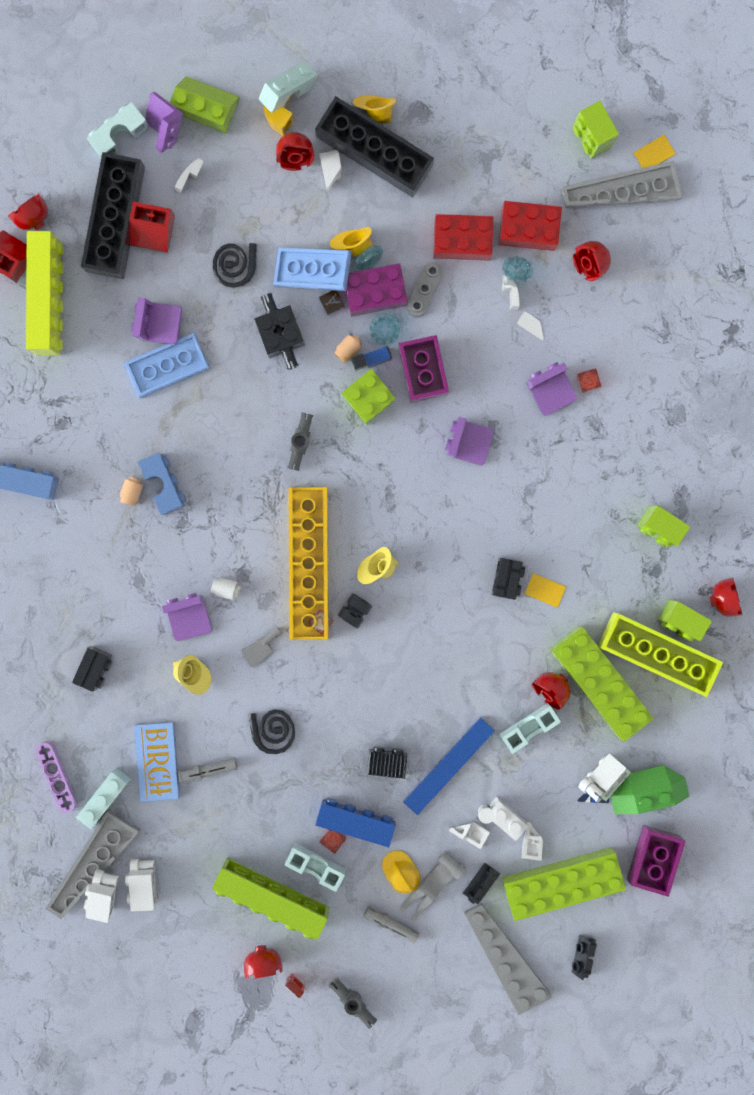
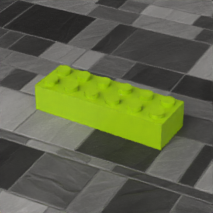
(601, 683)
(563, 883)
(271, 899)

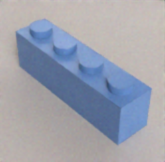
(27, 481)

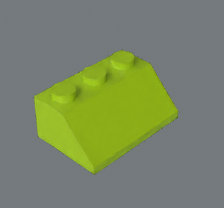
(204, 103)

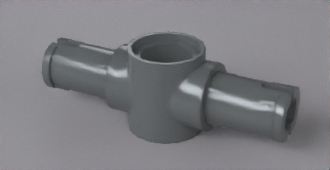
(302, 431)
(358, 1010)

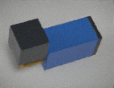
(371, 359)

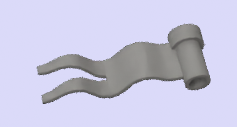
(435, 883)

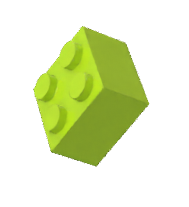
(595, 129)
(368, 396)
(663, 526)
(683, 619)

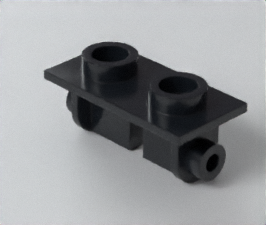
(481, 883)
(582, 965)

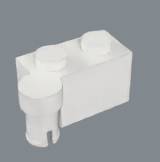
(604, 778)
(503, 817)
(142, 885)
(101, 896)

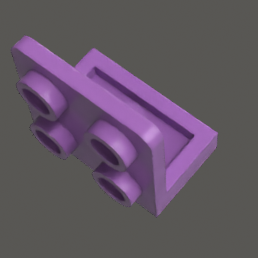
(165, 120)
(156, 322)
(551, 389)
(469, 441)
(188, 617)

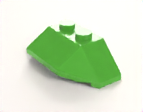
(649, 791)

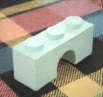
(279, 89)
(127, 119)
(536, 722)
(103, 798)
(304, 860)

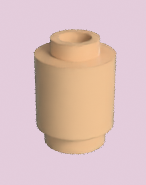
(348, 348)
(131, 491)

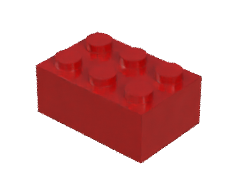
(530, 225)
(463, 237)

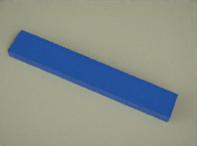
(448, 766)

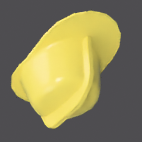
(377, 565)
(192, 674)

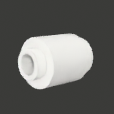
(226, 588)

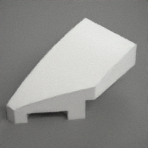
(331, 167)
(192, 170)
(509, 285)
(472, 833)
(532, 844)

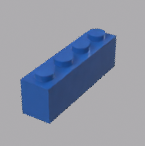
(356, 823)

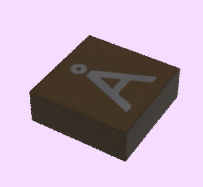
(331, 302)

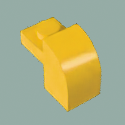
(280, 119)

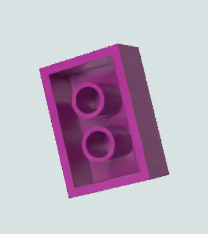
(376, 290)
(423, 368)
(656, 860)

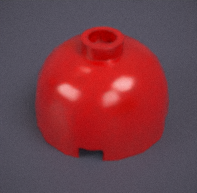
(294, 151)
(30, 214)
(592, 260)
(726, 598)
(553, 688)
(262, 963)

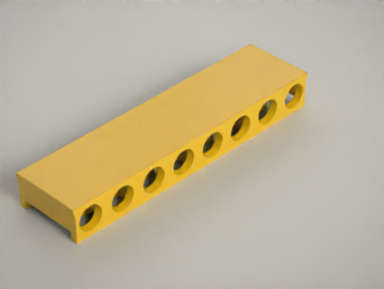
(308, 561)

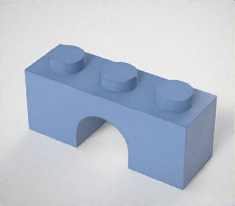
(170, 498)

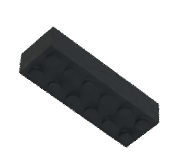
(374, 146)
(108, 228)

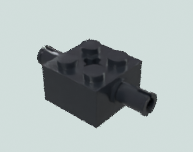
(276, 319)

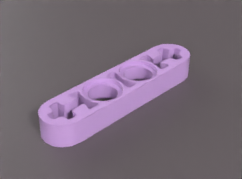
(60, 775)

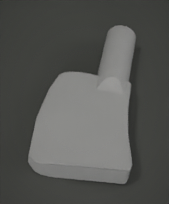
(260, 650)

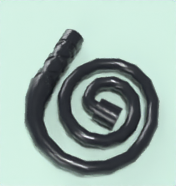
(230, 264)
(277, 730)

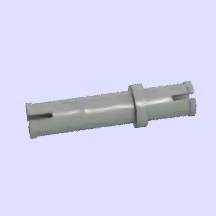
(208, 770)
(388, 923)

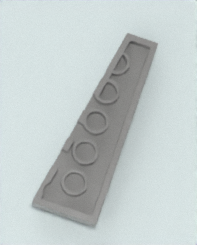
(636, 186)
(100, 851)
(513, 971)

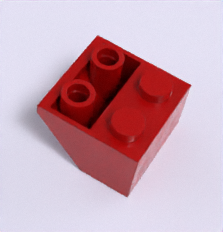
(150, 227)
(12, 256)

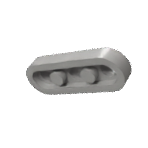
(421, 297)

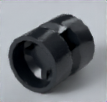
(357, 604)

